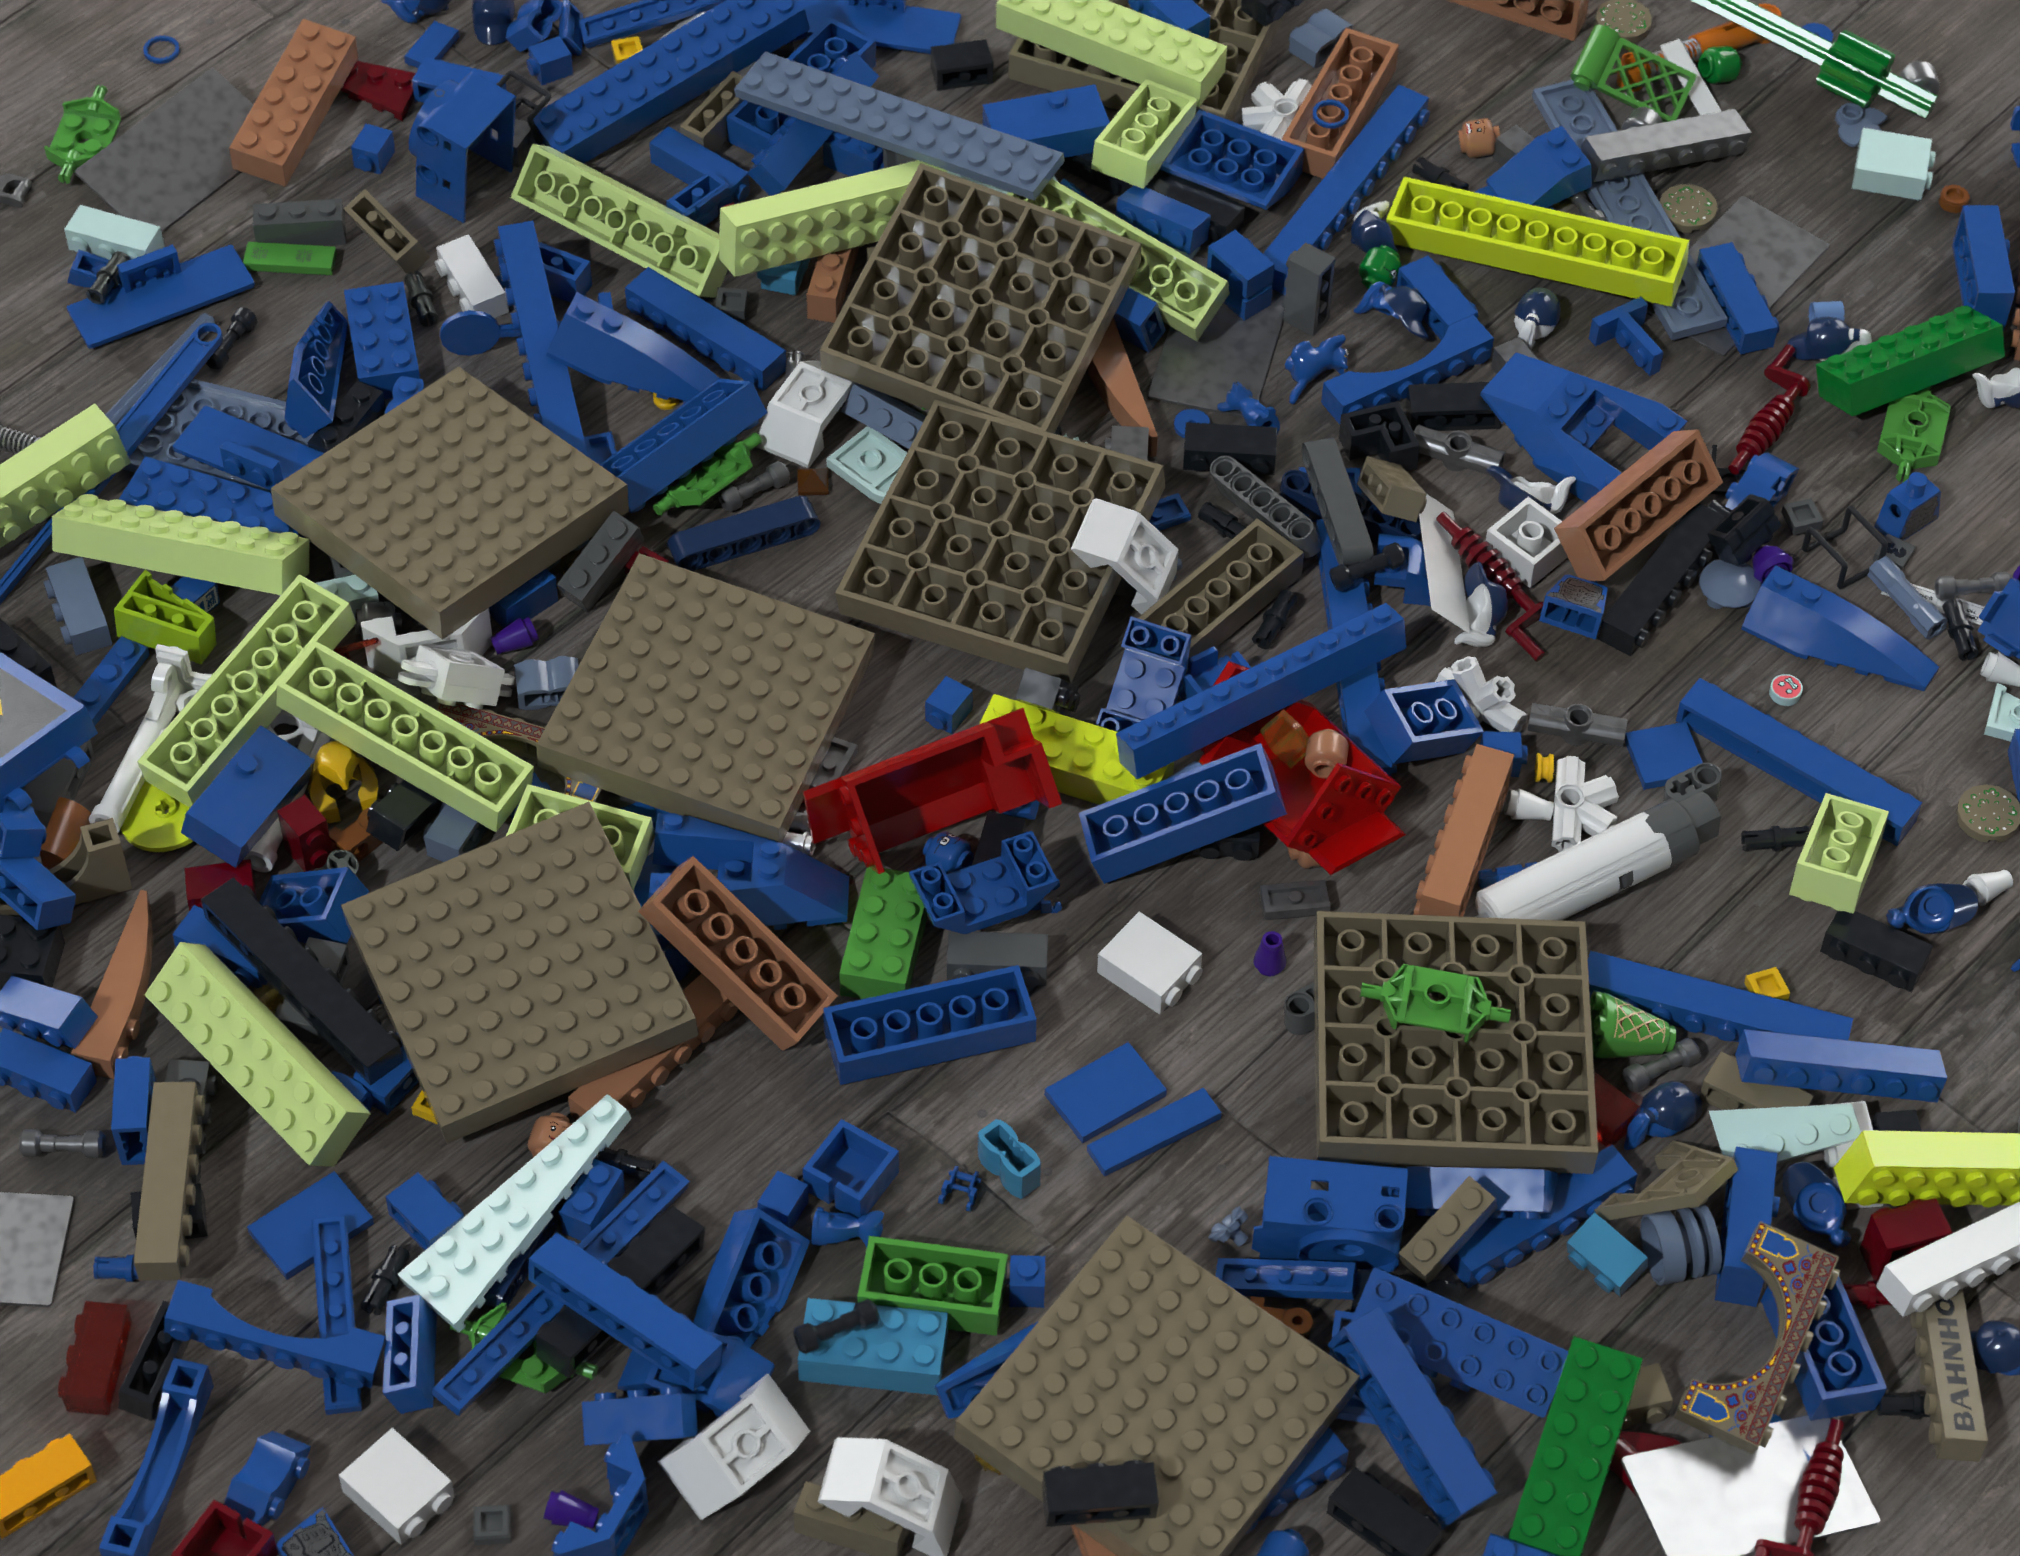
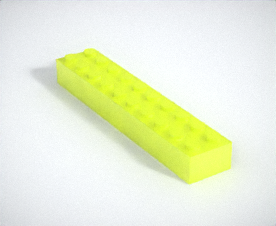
(1538, 241)

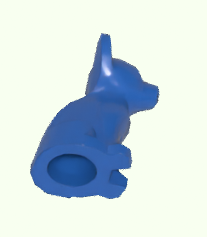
(1251, 409)
(840, 1227)

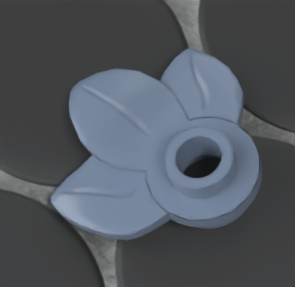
(1853, 119)

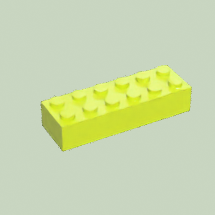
(1078, 753)
(1930, 1165)

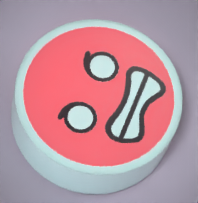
(1785, 690)

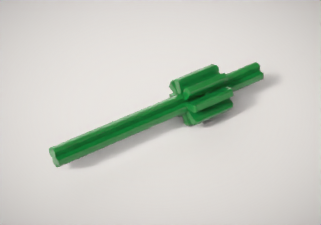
(1848, 66)

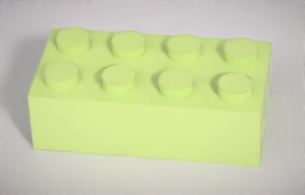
(1143, 133)
(626, 831)
(1839, 853)

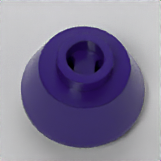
(1767, 558)

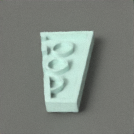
(1785, 1130)

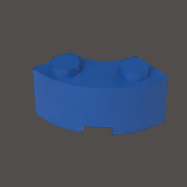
(1765, 477)
(268, 1477)

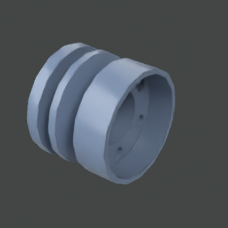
(1681, 1244)

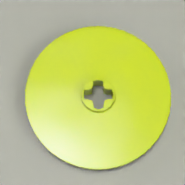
(150, 827)

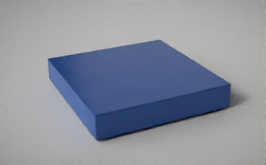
(1661, 753)

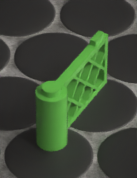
(1597, 63)

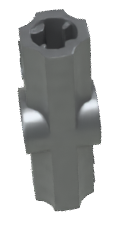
(1457, 450)
(1577, 724)

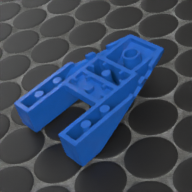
(1565, 415)
(761, 873)

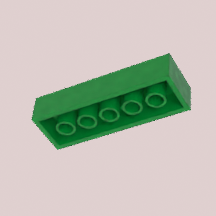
(1910, 360)
(1576, 1448)

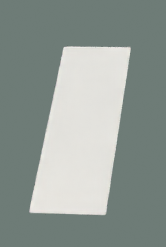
(1443, 567)

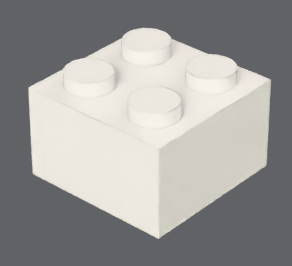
(1528, 541)

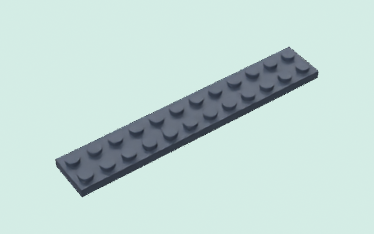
(900, 125)
(1633, 204)

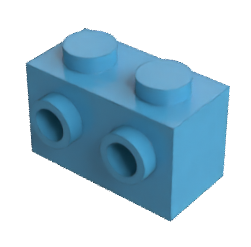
(1606, 1255)

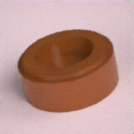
(1953, 198)

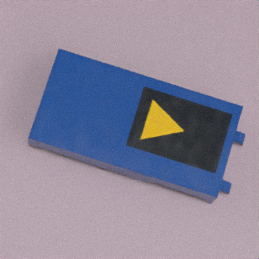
(36, 730)

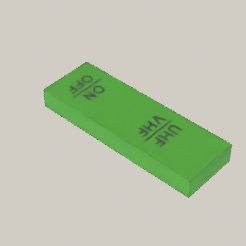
(290, 258)

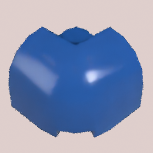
(1411, 575)

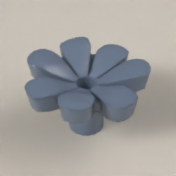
(1230, 1228)

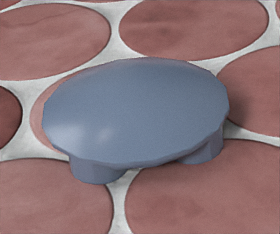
(1728, 585)

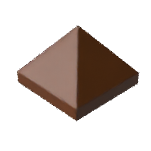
(813, 481)

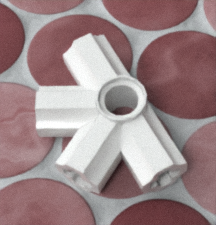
(1273, 108)
(1486, 699)
(1586, 801)

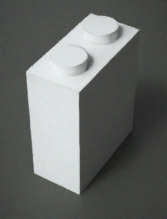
(1150, 963)
(397, 1486)

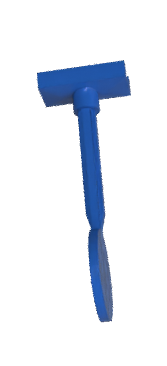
(478, 331)

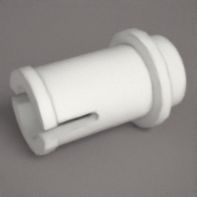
(800, 842)

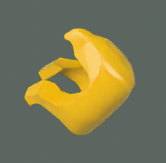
(339, 765)

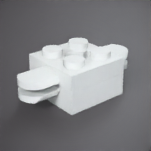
(457, 677)

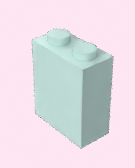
(1893, 164)

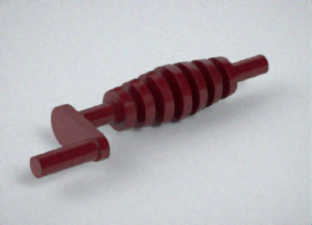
(1772, 419)
(1496, 568)
(1816, 1496)

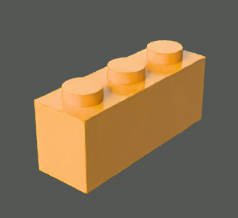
(42, 1483)

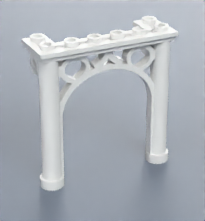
(174, 688)

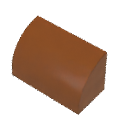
(63, 831)

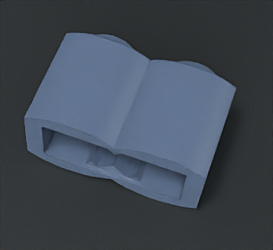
(1318, 37)
(543, 682)

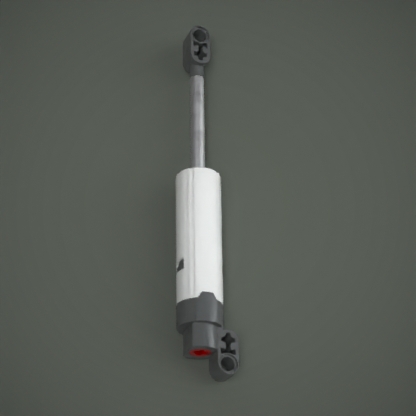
(1591, 867)

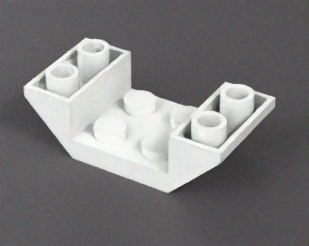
(802, 412)
(1130, 547)
(392, 649)
(736, 1449)
(895, 1486)

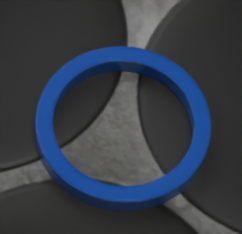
(161, 60)
(1330, 125)

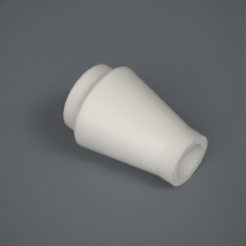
(2000, 670)
(1527, 806)
(1989, 884)

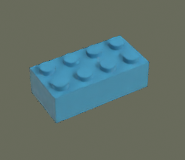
(896, 1355)

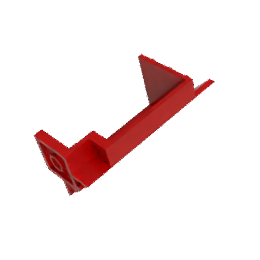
(933, 787)
(1327, 818)

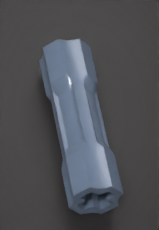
(1892, 581)

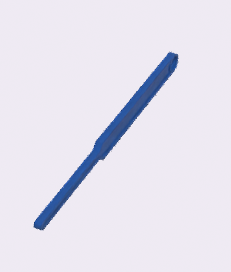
(132, 430)

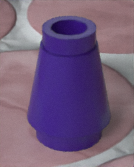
(515, 636)
(1270, 955)
(564, 1508)

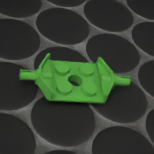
(83, 119)
(1911, 444)
(715, 474)
(1408, 1002)
(526, 1372)

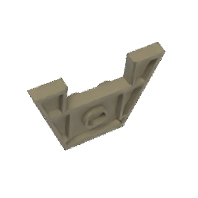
(1686, 1183)

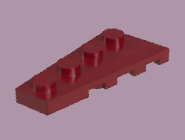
(382, 87)

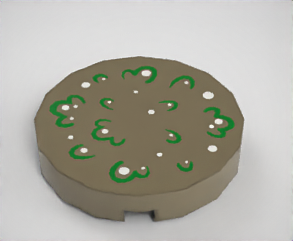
(1626, 17)
(1689, 207)
(1988, 813)

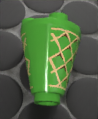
(1626, 1030)

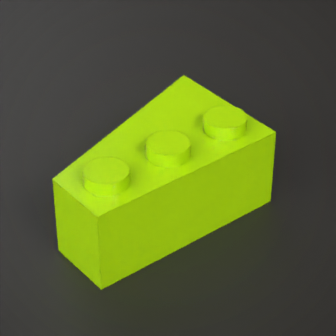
(155, 616)

